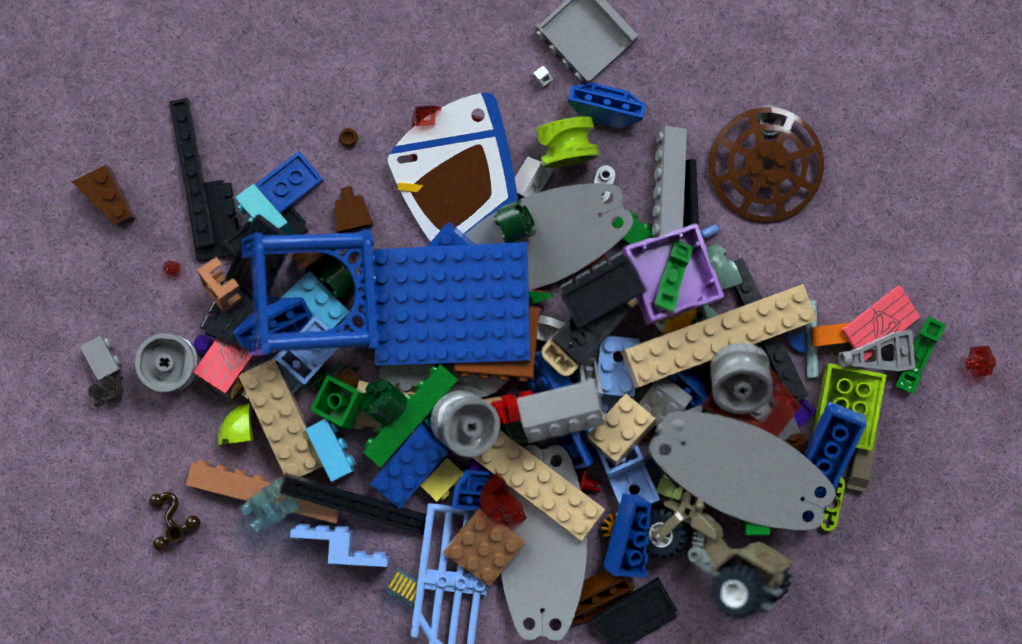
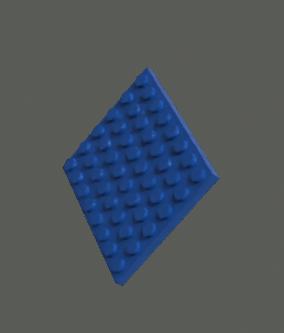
(452, 304)

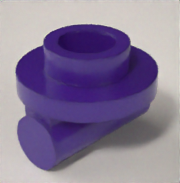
(474, 465)

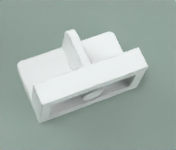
(548, 327)

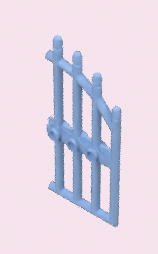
(443, 580)

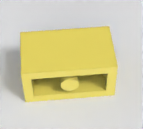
(442, 480)

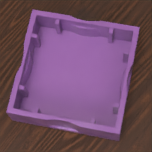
(699, 281)

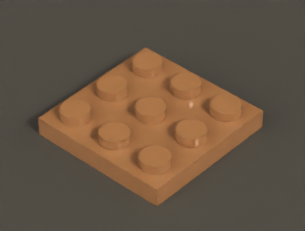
(484, 547)

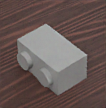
(101, 357)

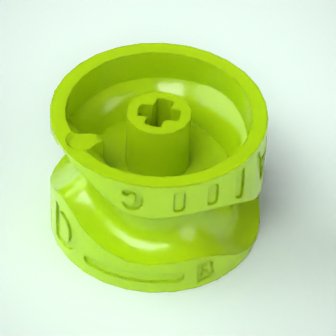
(567, 142)

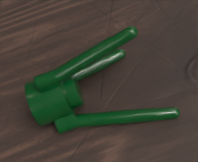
(319, 377)

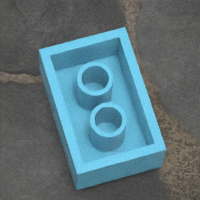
(319, 300)
(331, 449)

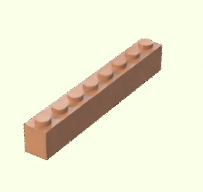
(242, 486)

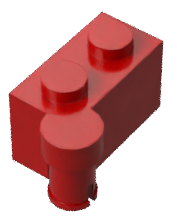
(508, 407)

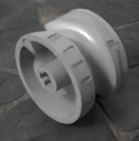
(152, 359)
(741, 378)
(465, 423)

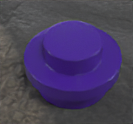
(203, 344)

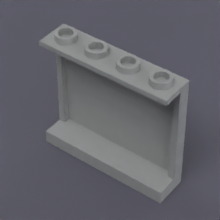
(586, 36)

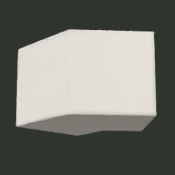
(542, 76)

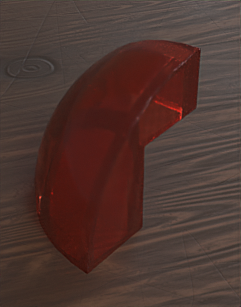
(500, 504)

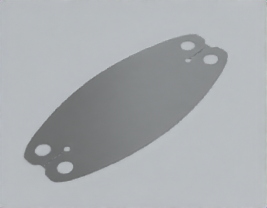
(566, 230)
(742, 470)
(550, 564)

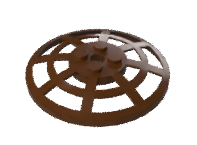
(753, 164)

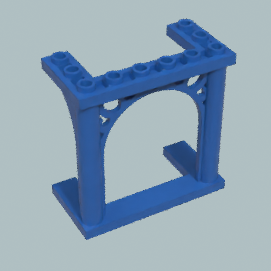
(356, 243)

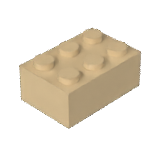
(624, 429)

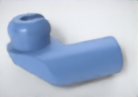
(709, 231)

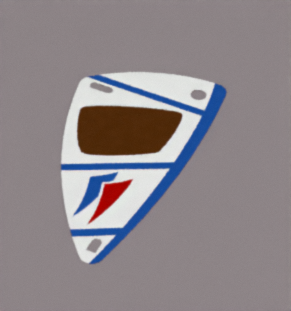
(460, 165)

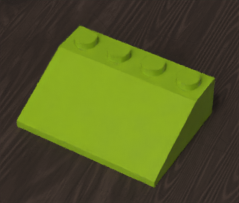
(856, 391)

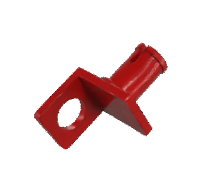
(587, 483)

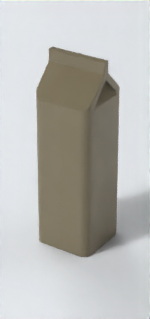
(861, 467)

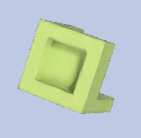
(668, 489)

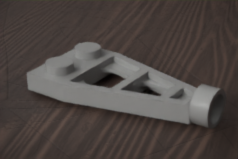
(902, 353)

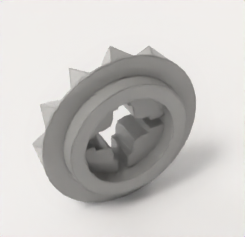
(763, 116)

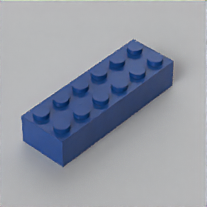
(833, 445)

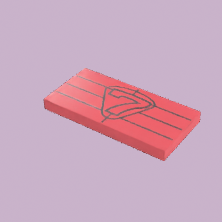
(887, 315)
(222, 365)

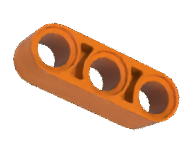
(828, 335)

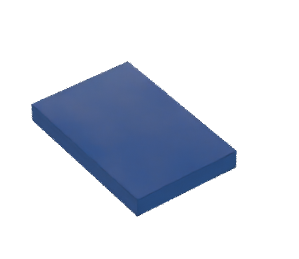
(289, 182)

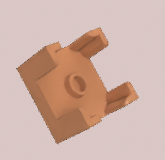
(213, 286)

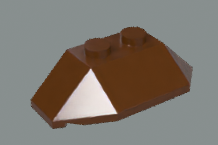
(599, 593)

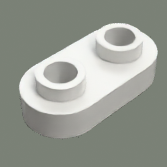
(600, 179)

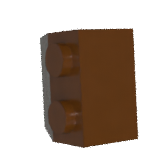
(311, 260)

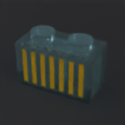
(404, 586)

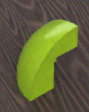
(236, 425)

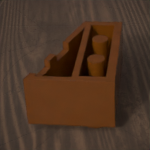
(106, 194)

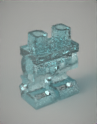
(264, 508)

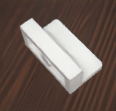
(531, 177)

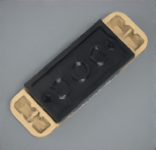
(573, 345)

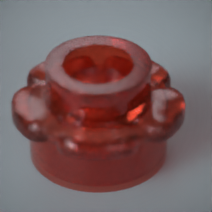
(171, 267)

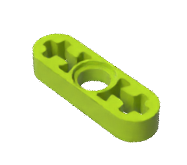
(840, 490)

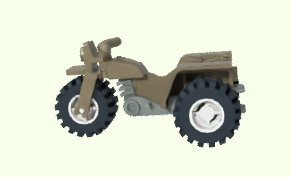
(743, 576)

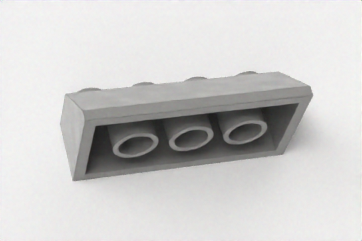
(561, 411)

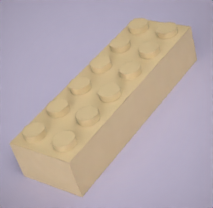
(280, 418)

